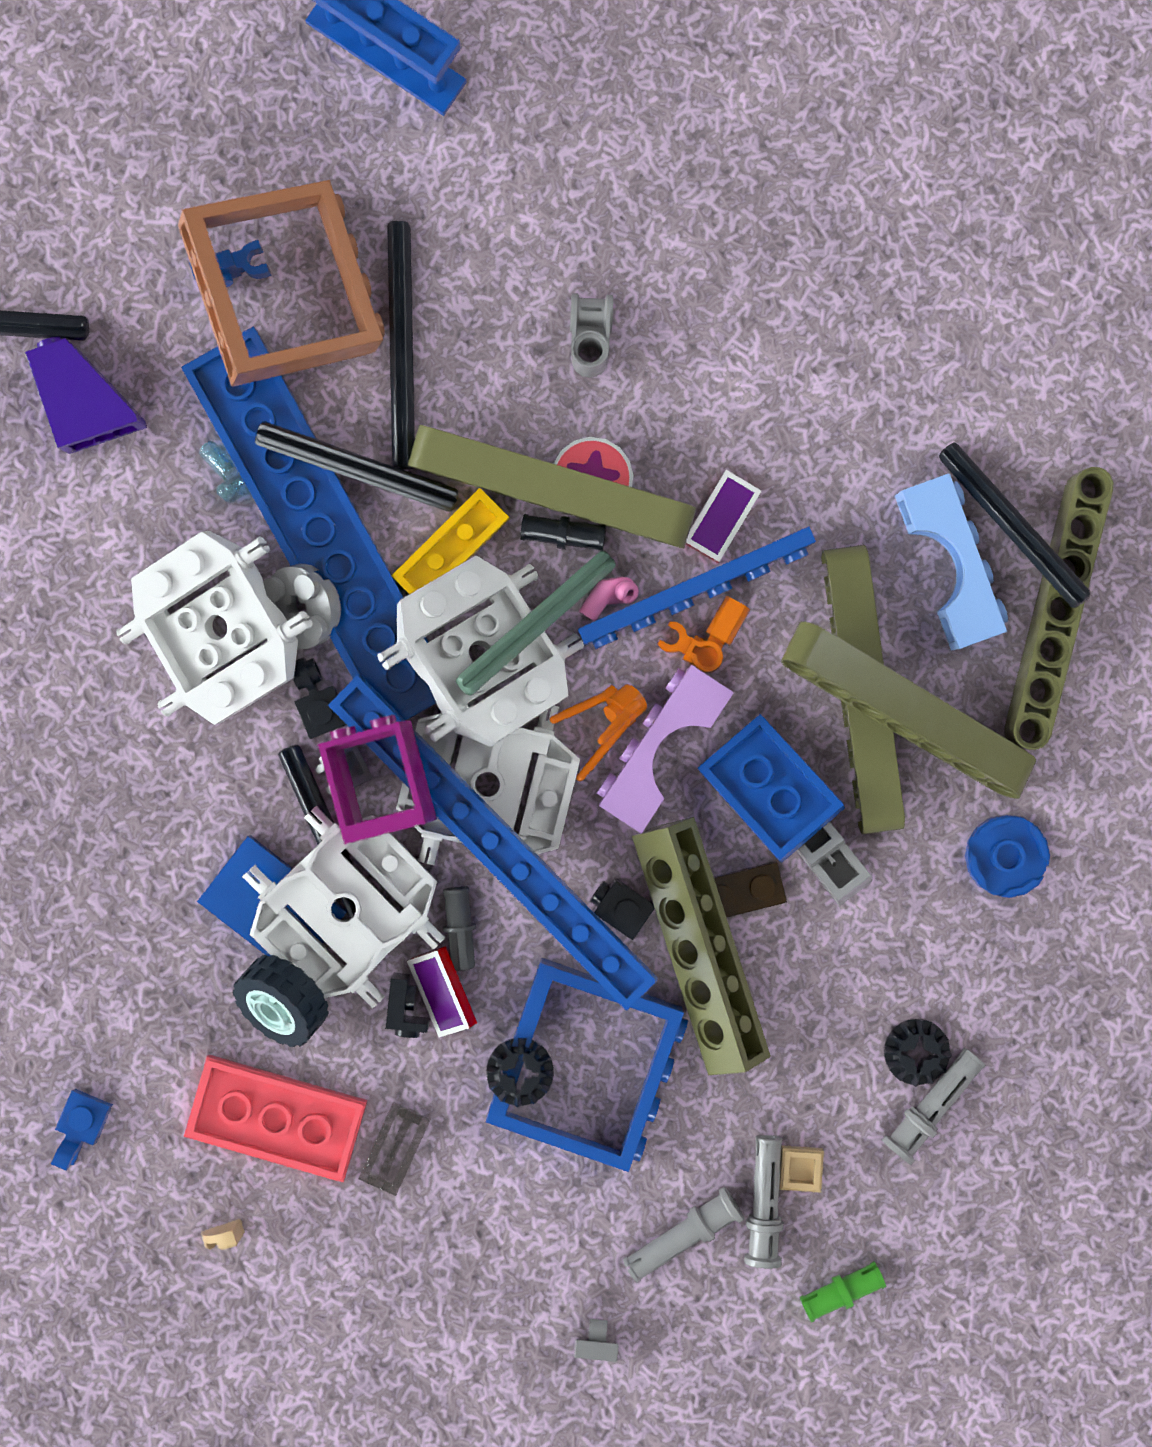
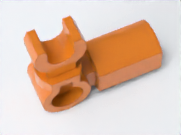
(708, 654)

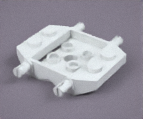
(187, 637)
(448, 655)
(510, 762)
(363, 938)

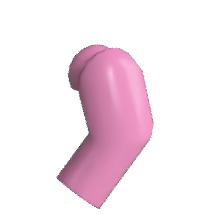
(608, 592)

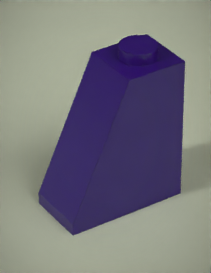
(78, 398)

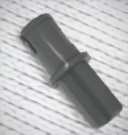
(459, 927)

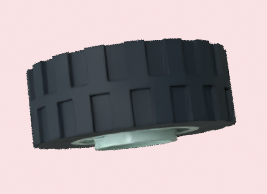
(280, 1000)

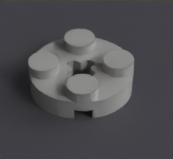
(317, 594)

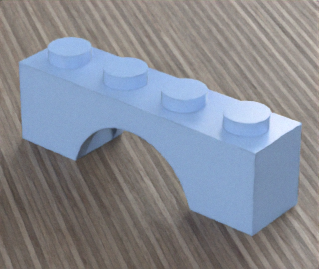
(937, 512)

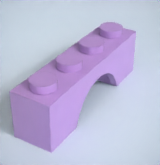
(692, 702)

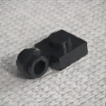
(314, 708)

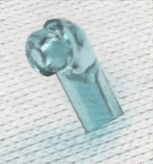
(223, 465)

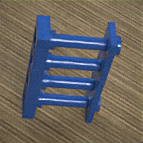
(395, 44)

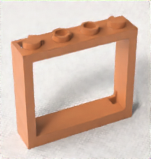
(239, 366)

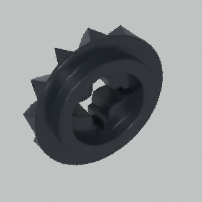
(905, 1038)
(504, 1085)

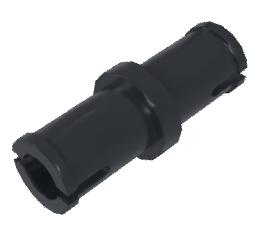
(563, 532)

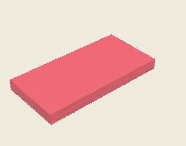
(275, 1118)

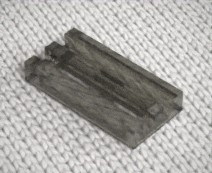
(409, 1116)

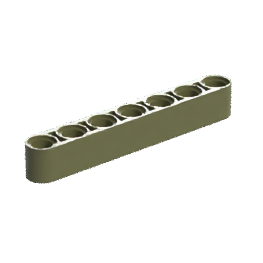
(552, 486)
(1043, 625)
(908, 710)
(870, 744)

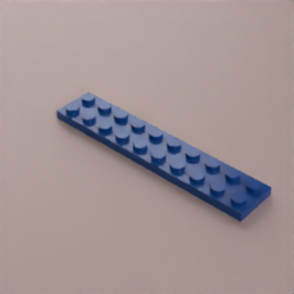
(312, 521)

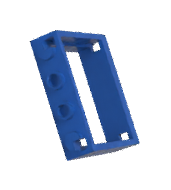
(647, 1103)

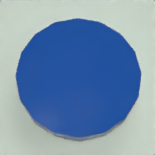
(992, 856)

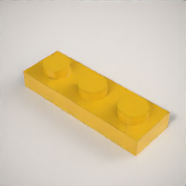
(453, 542)

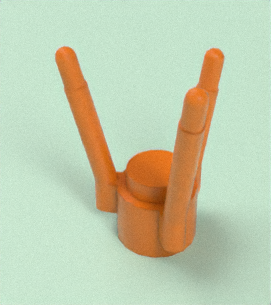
(621, 710)

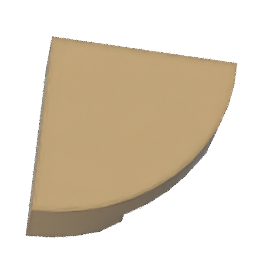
(224, 1236)

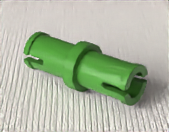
(842, 1291)

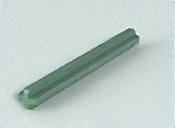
(535, 623)

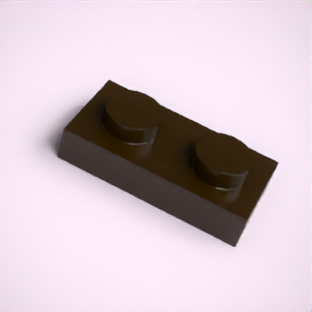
(750, 889)

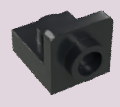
(621, 907)
(403, 998)

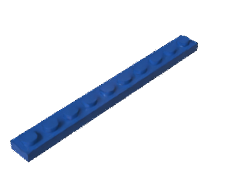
(505, 854)

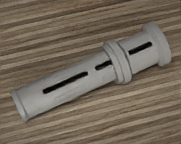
(922, 1120)
(764, 1220)
(700, 1225)

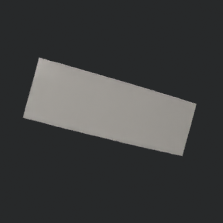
(834, 864)

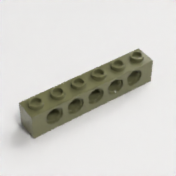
(701, 947)

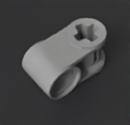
(590, 327)

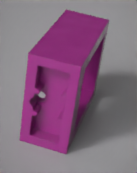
(342, 787)

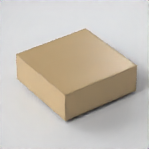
(801, 1168)

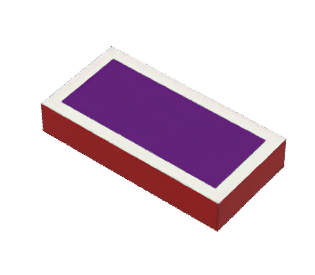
(722, 516)
(442, 991)

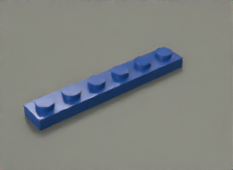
(713, 582)

